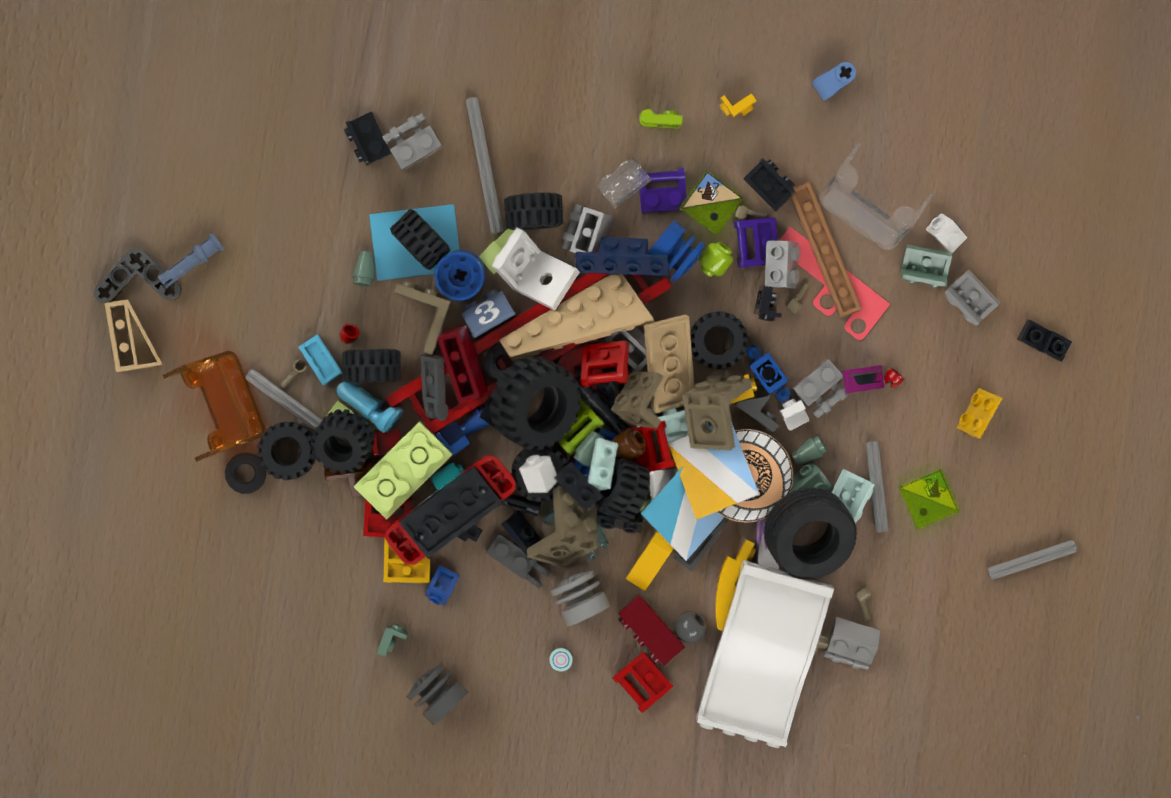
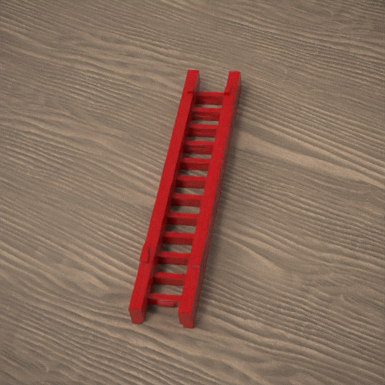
(487, 342)

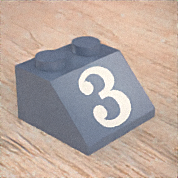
(487, 314)

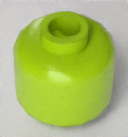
(716, 259)

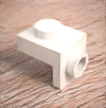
(946, 233)
(794, 414)

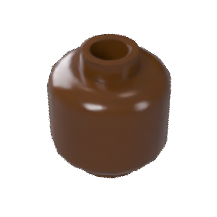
(630, 444)

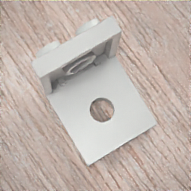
(526, 267)

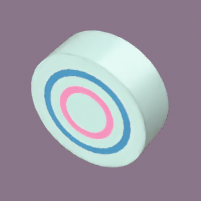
(561, 659)

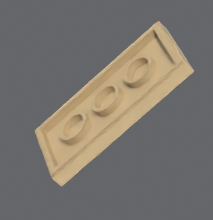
(671, 356)

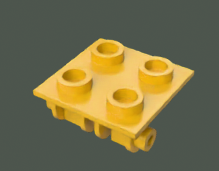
(979, 413)

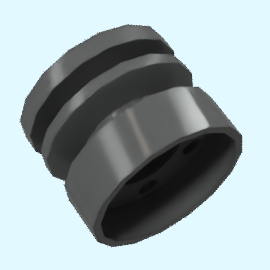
(437, 693)

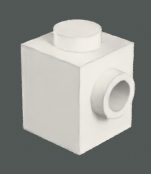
(538, 474)

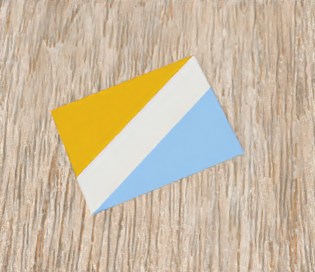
(713, 476)

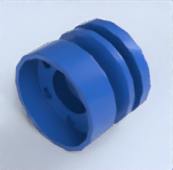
(679, 253)
(454, 287)

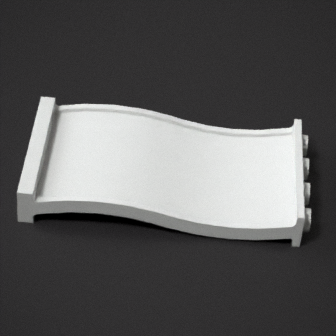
(764, 654)

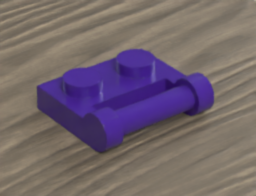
(664, 198)
(763, 231)

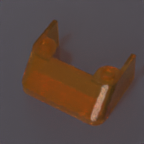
(227, 399)

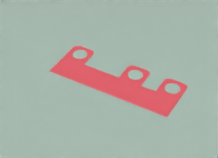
(871, 303)

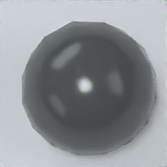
(690, 627)

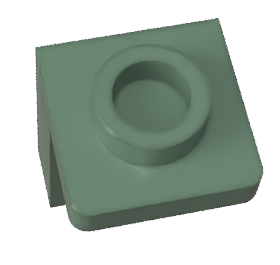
(387, 642)

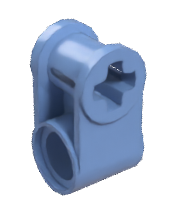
(831, 82)

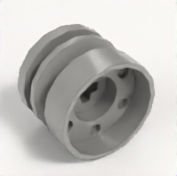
(580, 597)

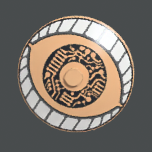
(771, 474)

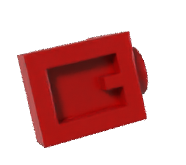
(385, 441)

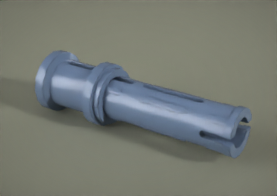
(199, 254)

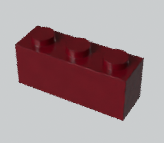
(462, 363)
(650, 630)

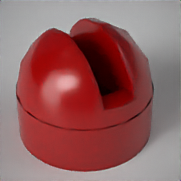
(349, 333)
(894, 377)

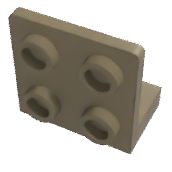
(634, 398)

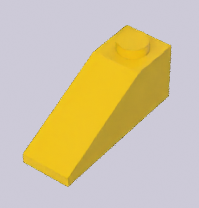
(650, 561)

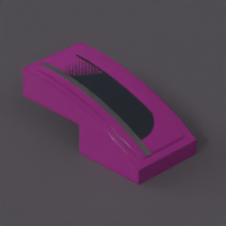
(863, 379)

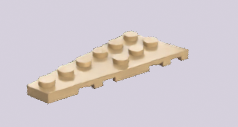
(586, 316)

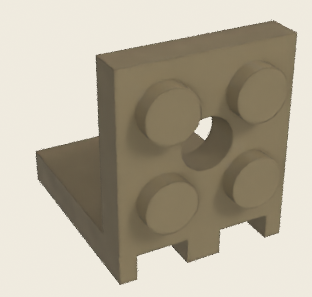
(432, 298)
(710, 403)
(572, 534)

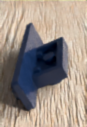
(622, 257)

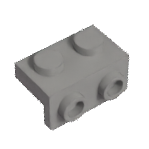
(782, 264)
(971, 298)

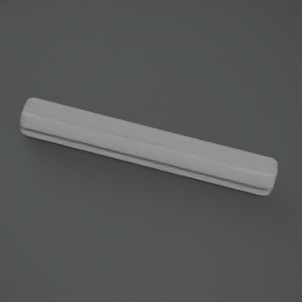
(876, 478)
(1032, 559)

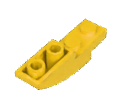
(726, 581)

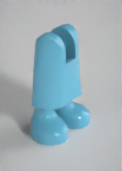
(369, 406)

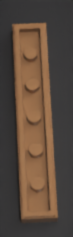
(825, 250)

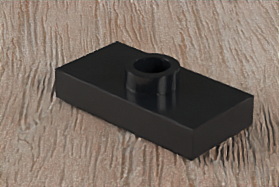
(521, 531)

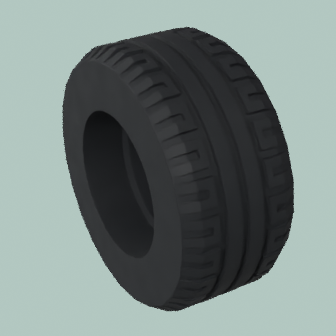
(821, 556)

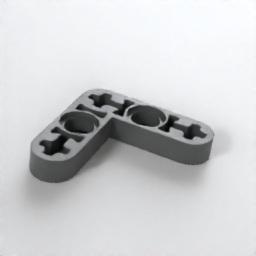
(133, 270)

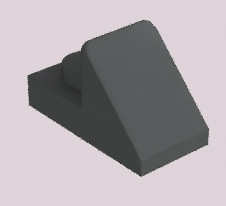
(753, 407)

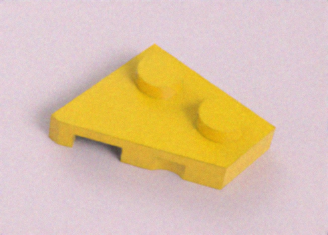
(398, 572)

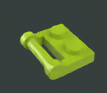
(669, 119)
(583, 416)

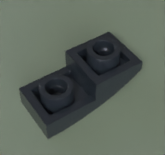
(1044, 340)

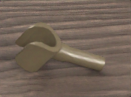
(742, 211)
(794, 306)
(293, 373)
(862, 595)
(822, 642)

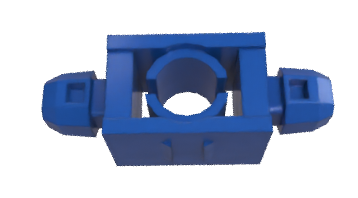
(782, 393)

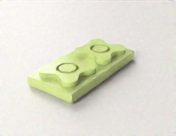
(403, 470)

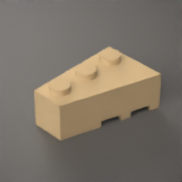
(128, 339)

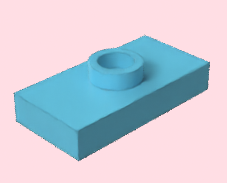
(320, 359)

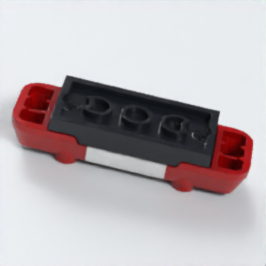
(450, 510)

